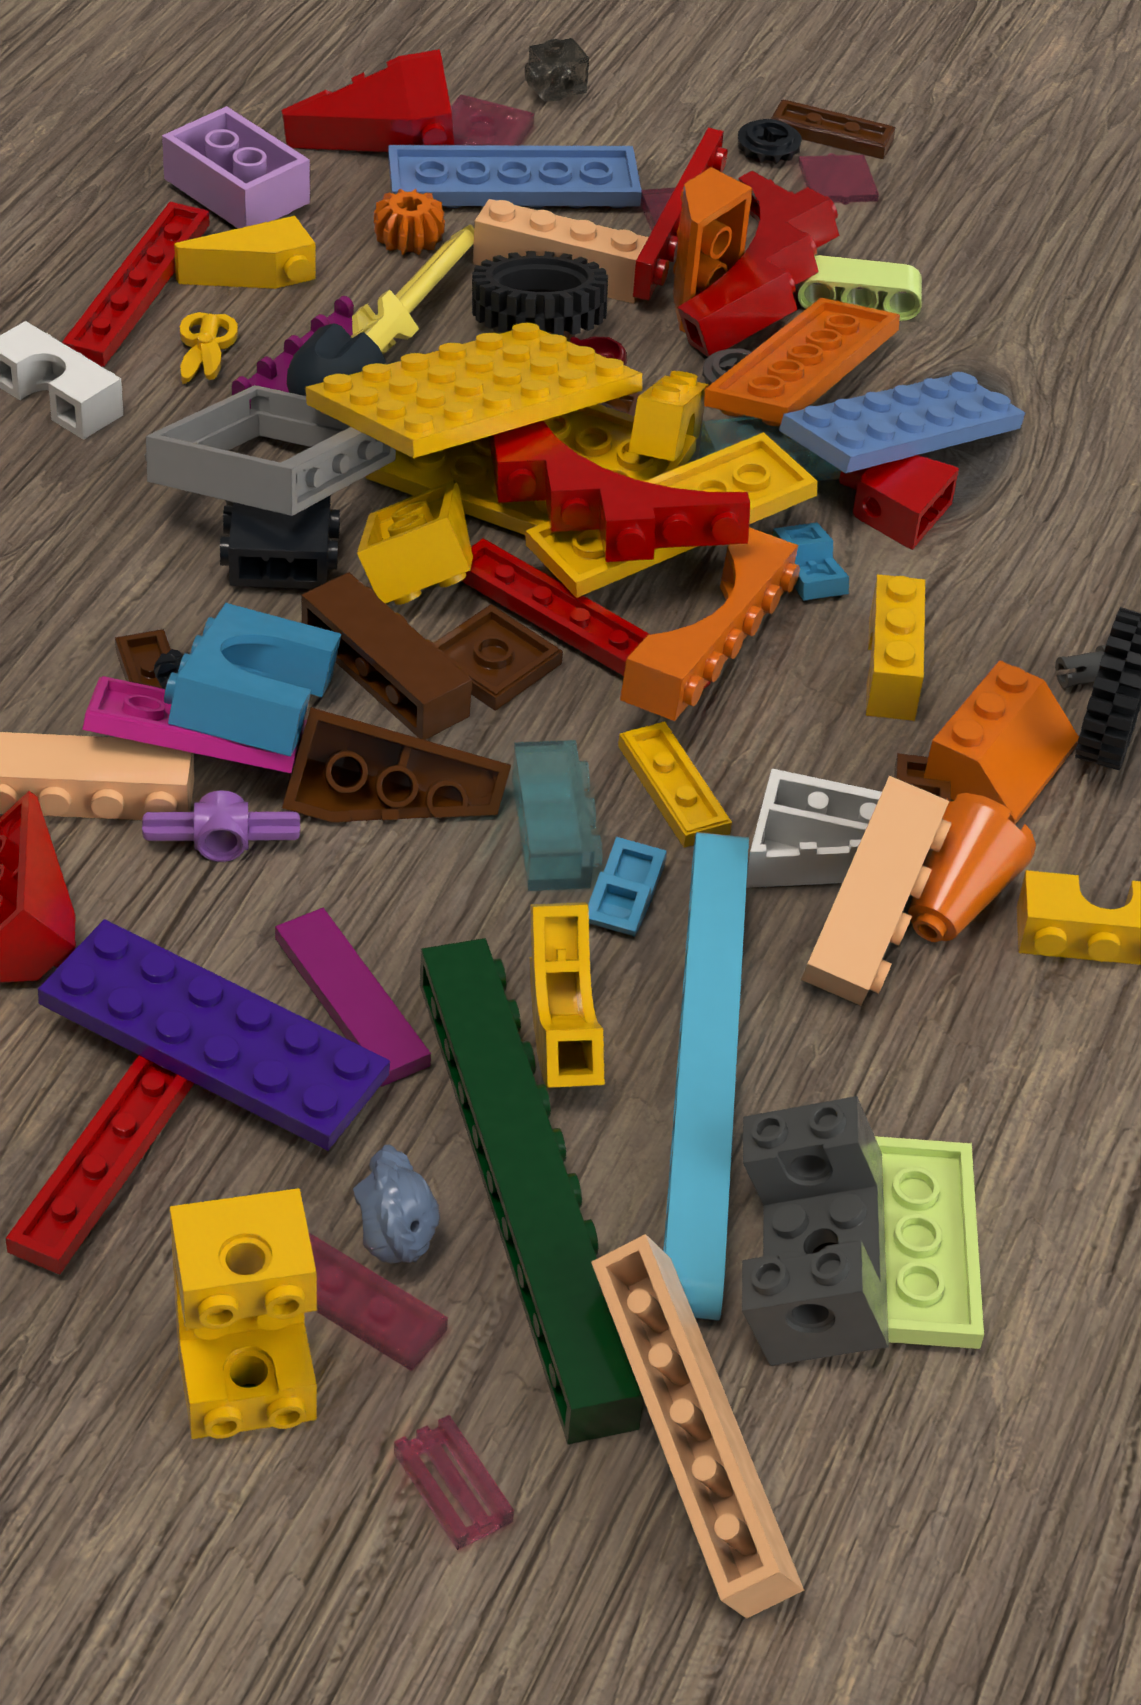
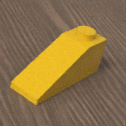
(250, 256)

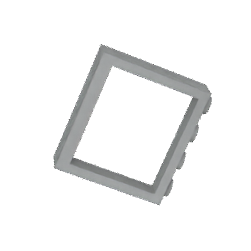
(196, 455)

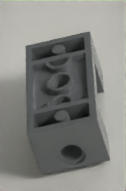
(817, 1186)

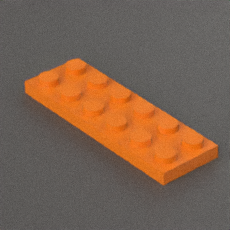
(801, 361)

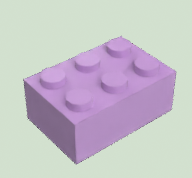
(236, 168)

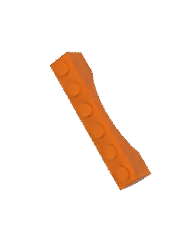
(675, 665)

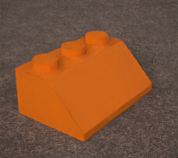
(709, 232)
(1003, 740)

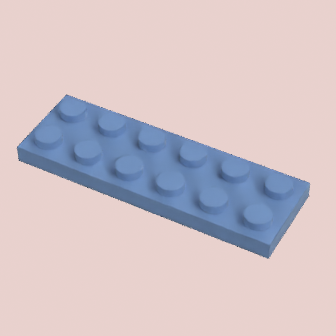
(518, 174)
(902, 421)

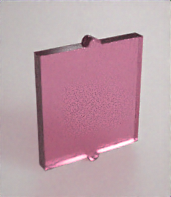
(839, 177)

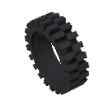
(540, 290)
(1115, 695)

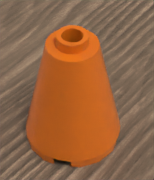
(972, 867)

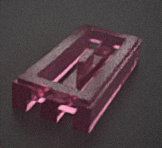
(430, 1442)

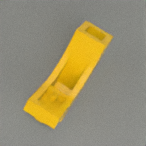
(561, 996)

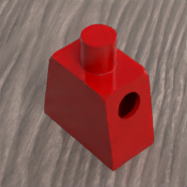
(903, 496)

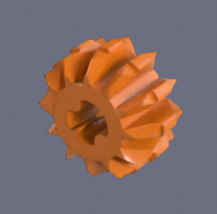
(409, 221)

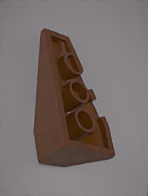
(373, 773)

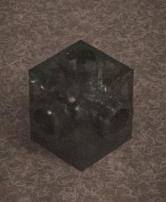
(557, 69)

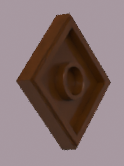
(499, 655)

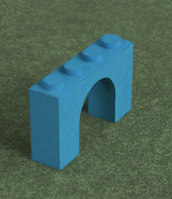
(252, 678)

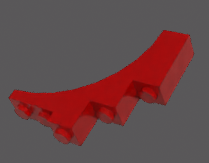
(763, 280)
(626, 511)

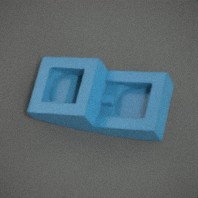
(819, 572)
(626, 886)

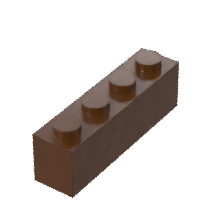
(390, 656)

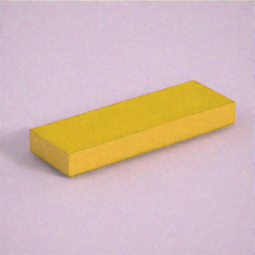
(673, 783)

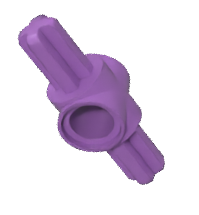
(220, 826)

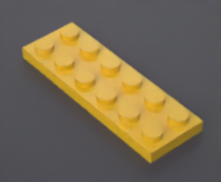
(750, 466)

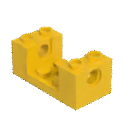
(240, 1311)

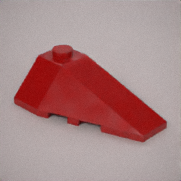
(391, 107)
(34, 899)

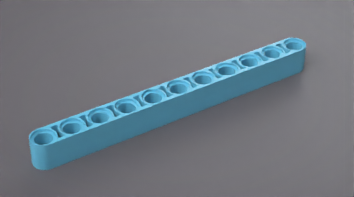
(707, 1071)

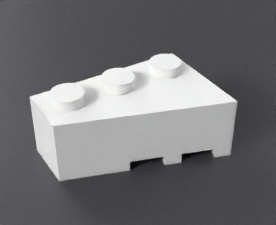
(807, 830)

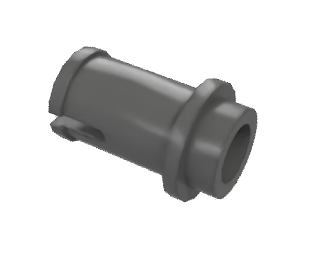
(1085, 665)

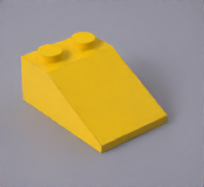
(416, 544)

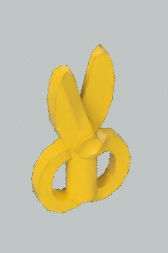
(205, 344)

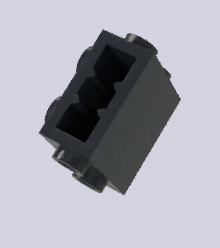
(280, 548)

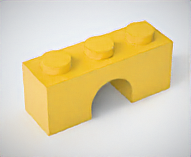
(667, 414)
(896, 647)
(1062, 923)

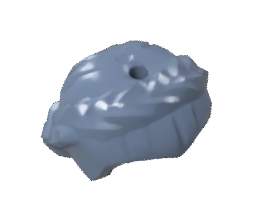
(396, 1208)

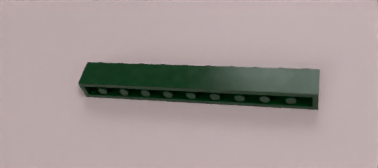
(530, 1190)

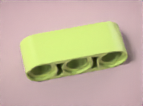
(879, 279)

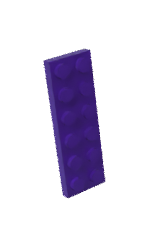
(215, 1033)

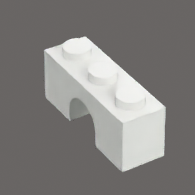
(80, 391)

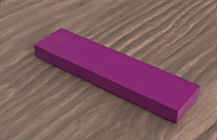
(351, 992)

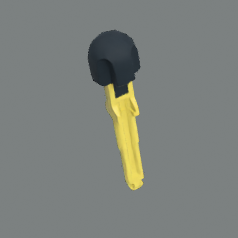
(336, 352)

